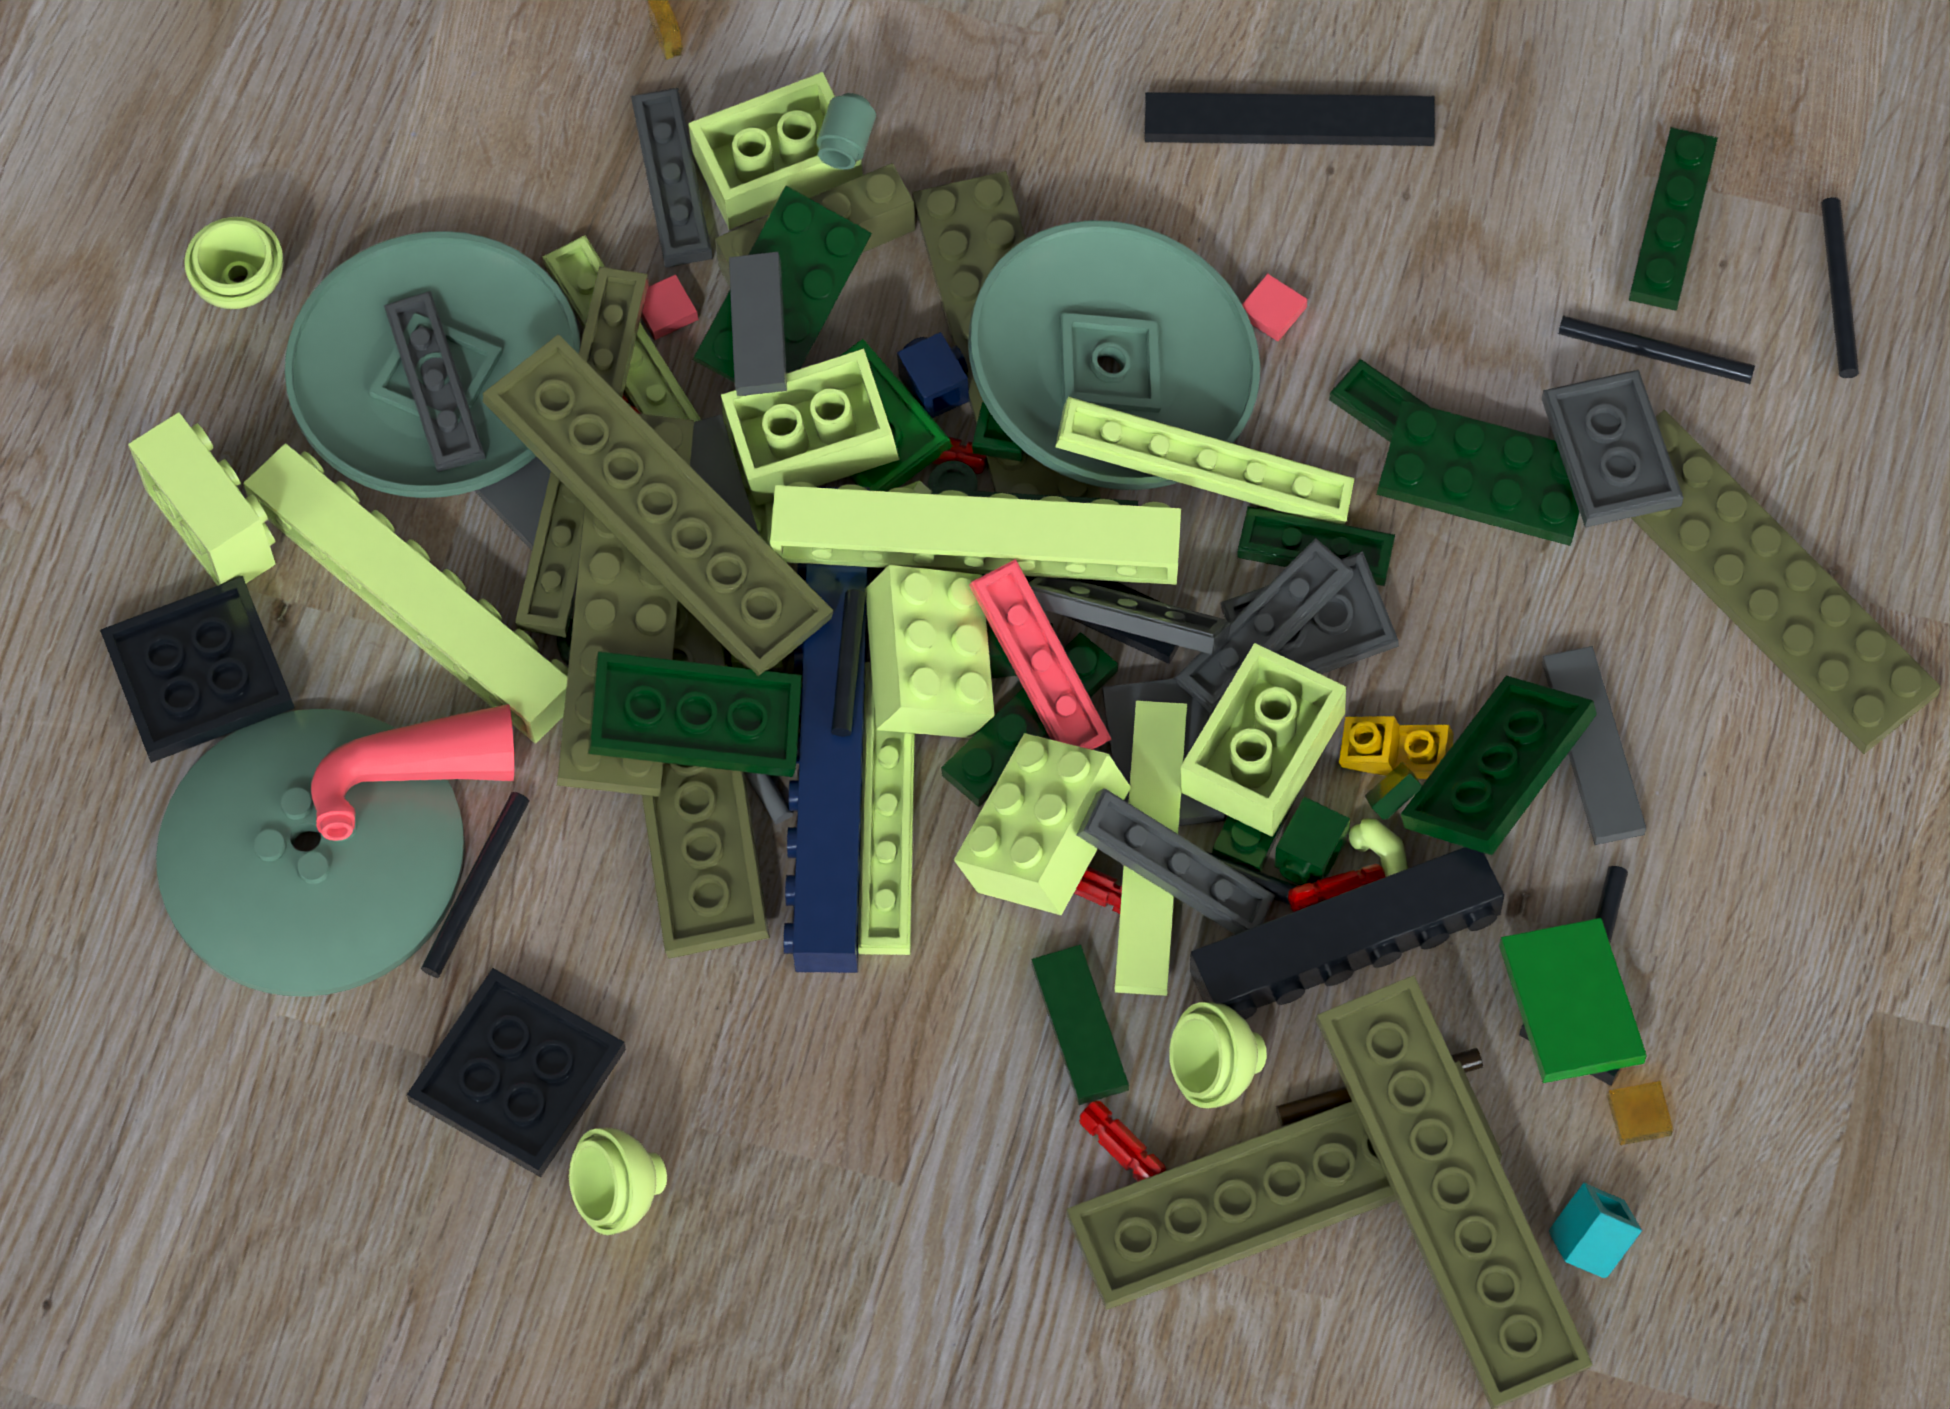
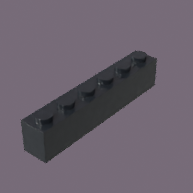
(1349, 933)

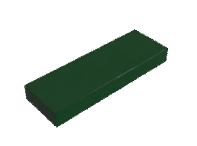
(1281, 537)
(1080, 1025)

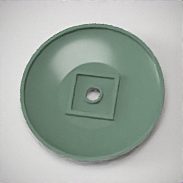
(1117, 295)
(350, 378)
(313, 916)

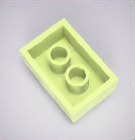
(763, 147)
(814, 431)
(203, 501)
(928, 652)
(1263, 739)
(1027, 831)

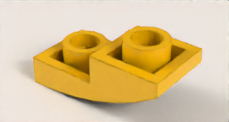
(1381, 744)

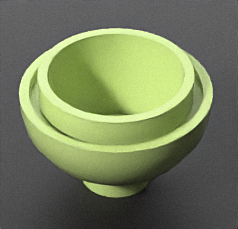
(231, 250)
(1214, 1054)
(614, 1179)

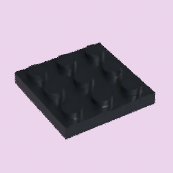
(197, 669)
(516, 1072)

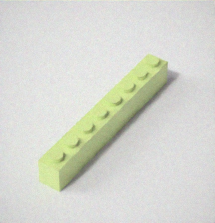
(976, 533)
(410, 591)

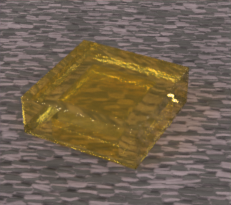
(665, 27)
(1640, 1113)

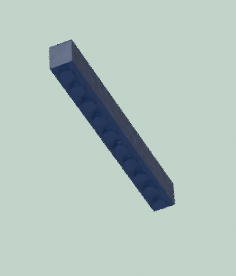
(827, 791)

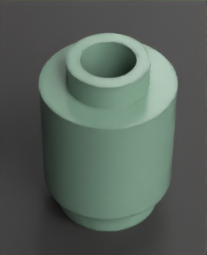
(845, 131)

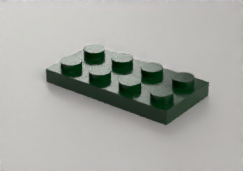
(816, 261)
(1479, 473)
(694, 714)
(1498, 765)

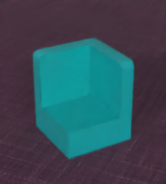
(1594, 1230)

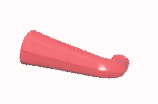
(452, 747)

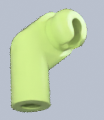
(1386, 844)

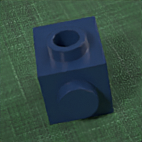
(934, 374)

